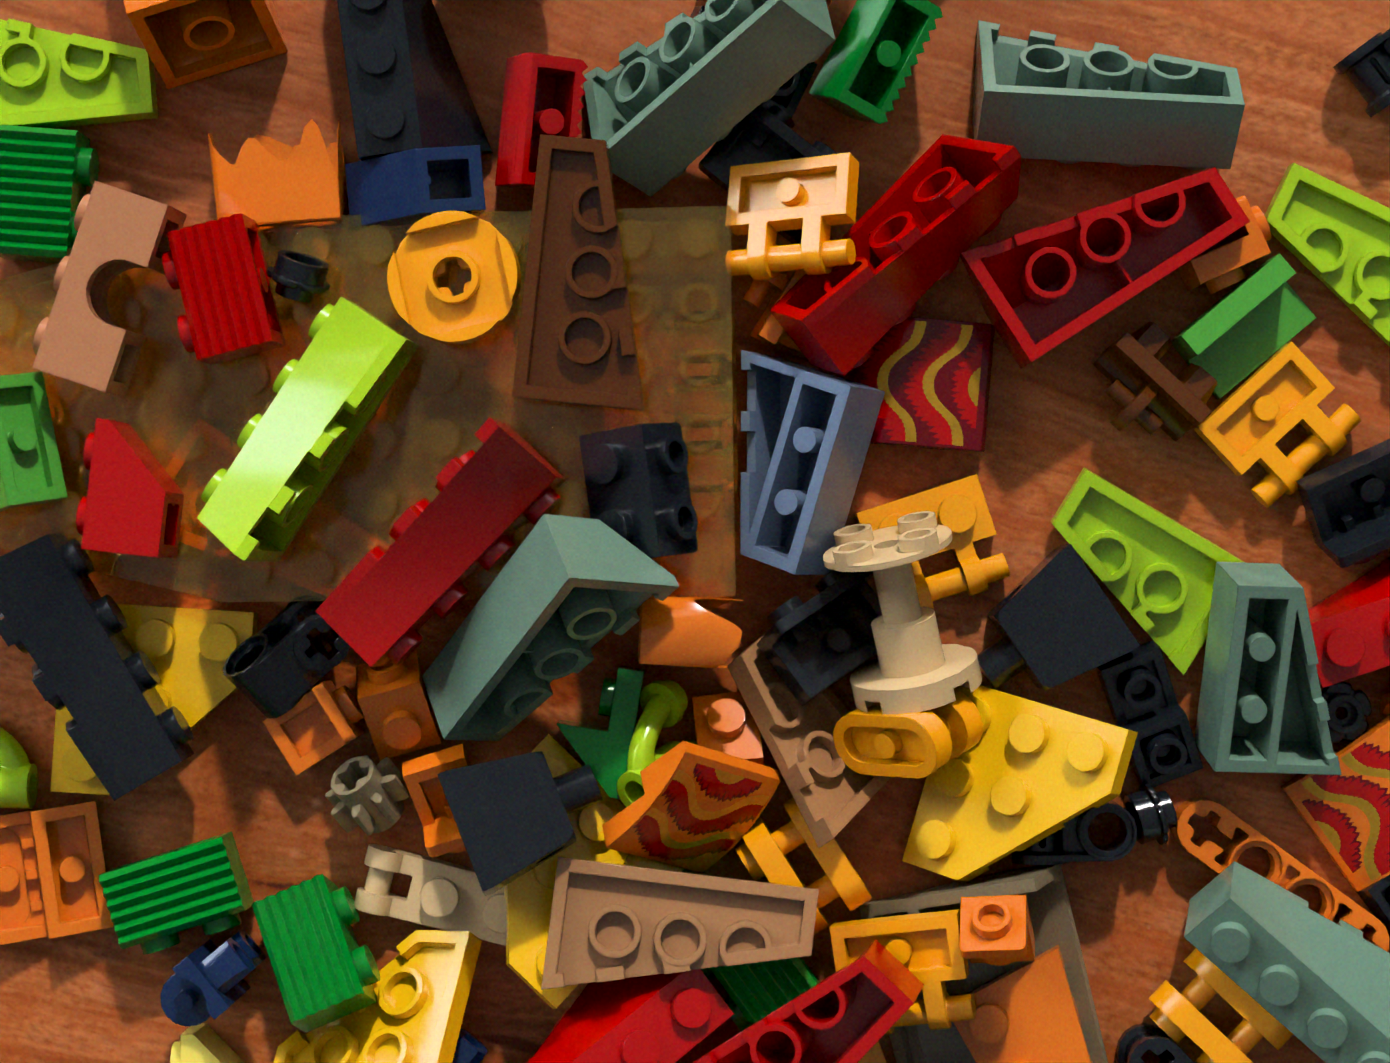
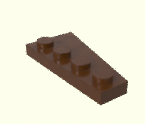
(576, 299)

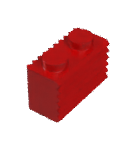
(538, 99)
(223, 289)

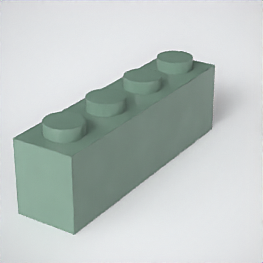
(699, 82)
(1103, 103)
(538, 624)
(1296, 964)

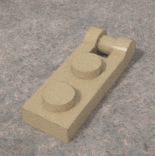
(438, 896)

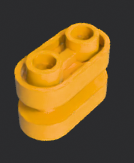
(907, 743)
(766, 856)
(1180, 1015)

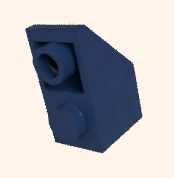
(415, 184)

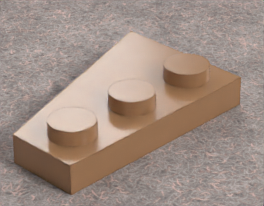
(804, 745)

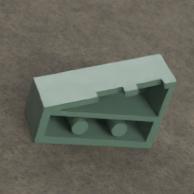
(1261, 678)

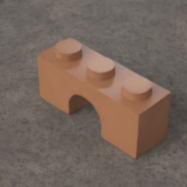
(80, 336)

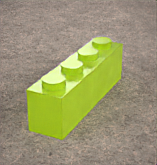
(305, 432)

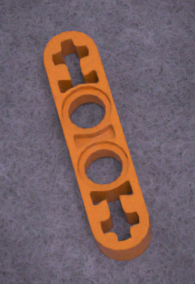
(1283, 870)

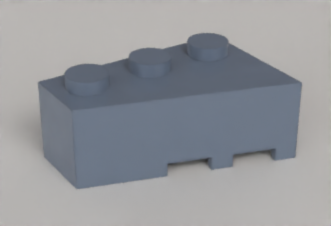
(802, 459)

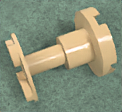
(912, 664)

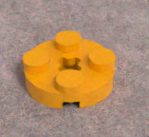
(424, 257)

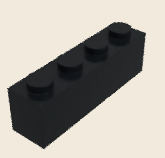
(404, 79)
(88, 664)

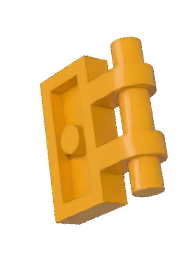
(793, 196)
(1265, 410)
(966, 513)
(927, 948)

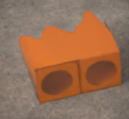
(282, 181)
(686, 632)

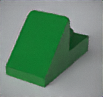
(608, 747)

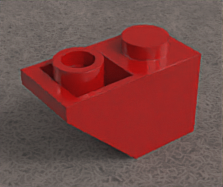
(129, 497)

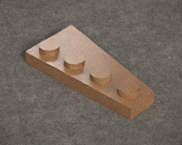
(652, 921)

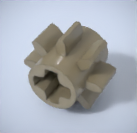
(367, 794)

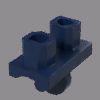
(210, 979)

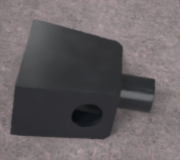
(1054, 625)
(515, 813)

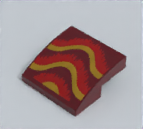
(932, 383)

